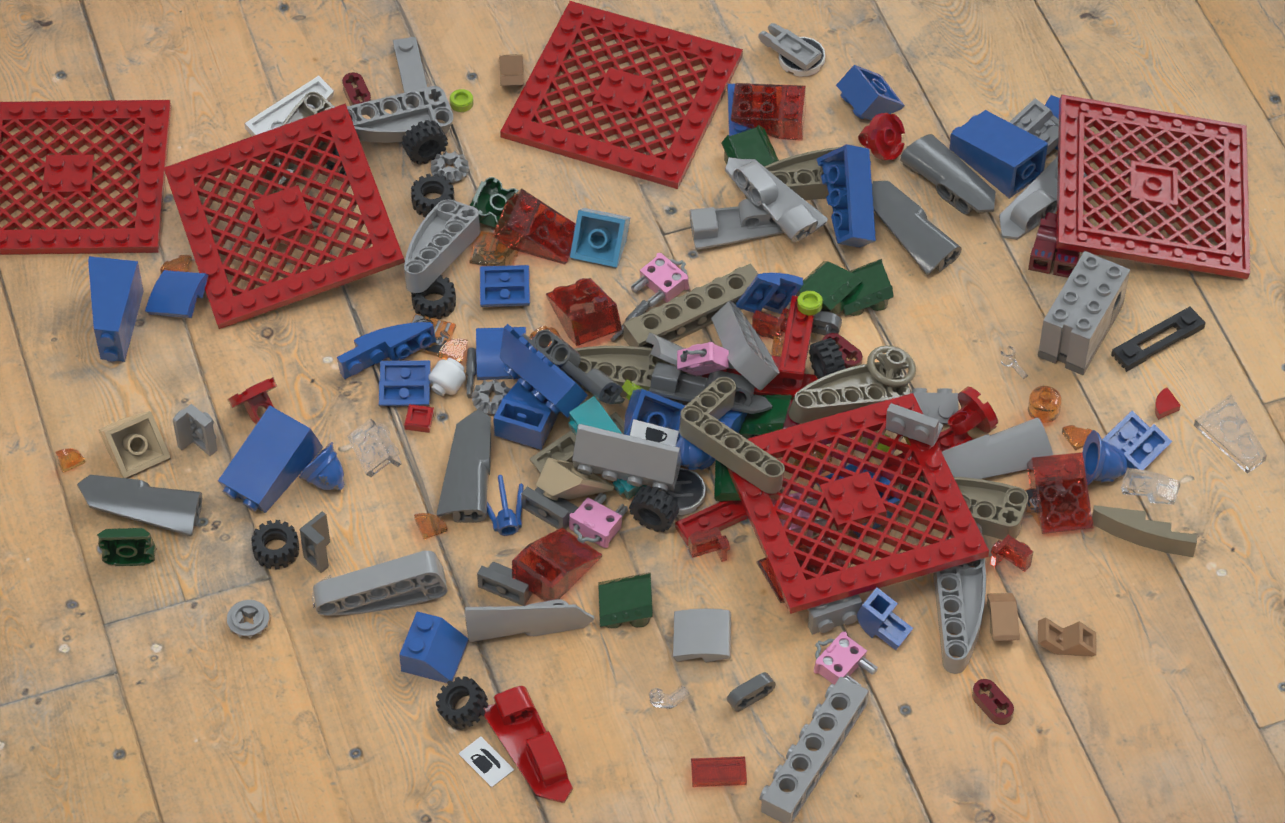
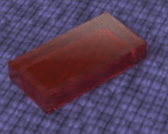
(718, 771)

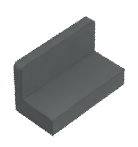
(551, 511)
(314, 541)
(499, 581)

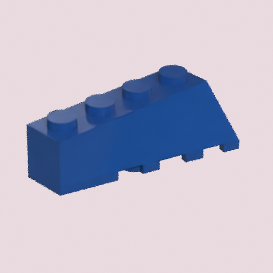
(850, 194)
(539, 373)

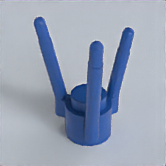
(506, 522)

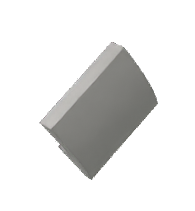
(1040, 122)
(664, 349)
(702, 634)

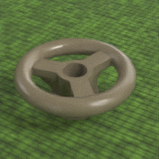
(893, 360)

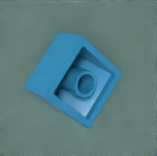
(599, 237)

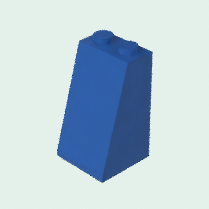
(1000, 152)
(115, 304)
(269, 460)

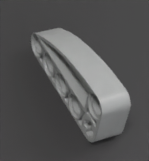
(388, 128)
(438, 242)
(745, 346)
(383, 586)
(967, 603)

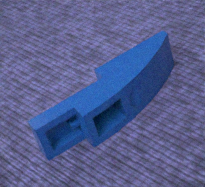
(389, 342)

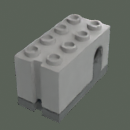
(1083, 312)

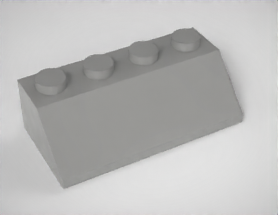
(626, 458)

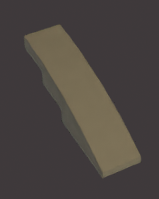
(564, 446)
(1134, 528)

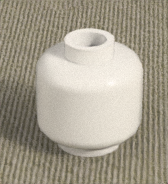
(447, 377)

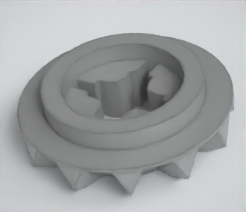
(453, 174)
(481, 399)
(250, 609)

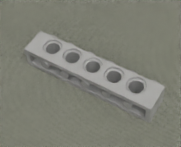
(786, 805)

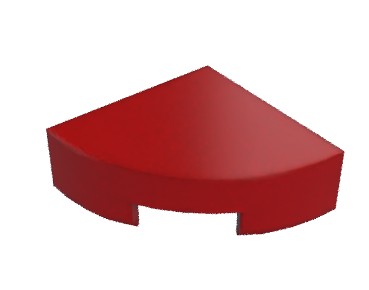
(1166, 404)

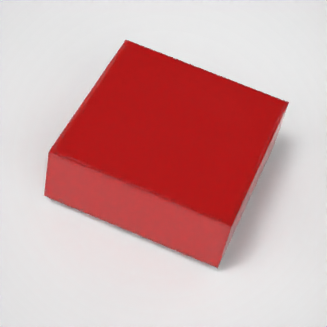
(419, 418)

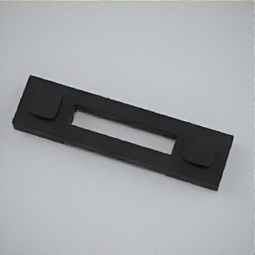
(1131, 355)

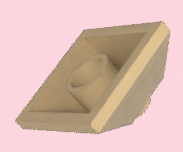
(134, 443)
(564, 481)

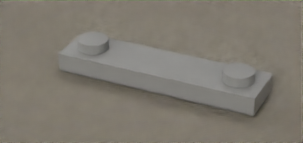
(409, 65)

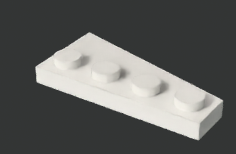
(277, 113)

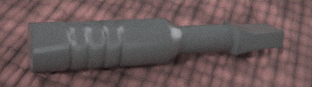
(639, 310)
(470, 370)

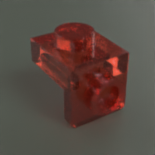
(769, 325)
(707, 542)
(1013, 551)

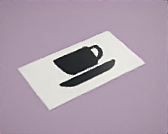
(654, 433)
(486, 761)

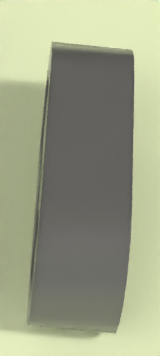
(826, 323)
(751, 691)

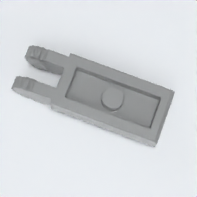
(790, 46)

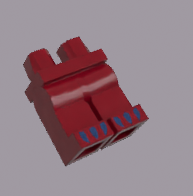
(1045, 249)

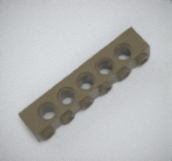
(690, 311)

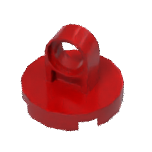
(883, 136)
(254, 397)
(972, 414)

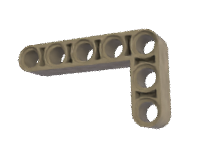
(702, 428)

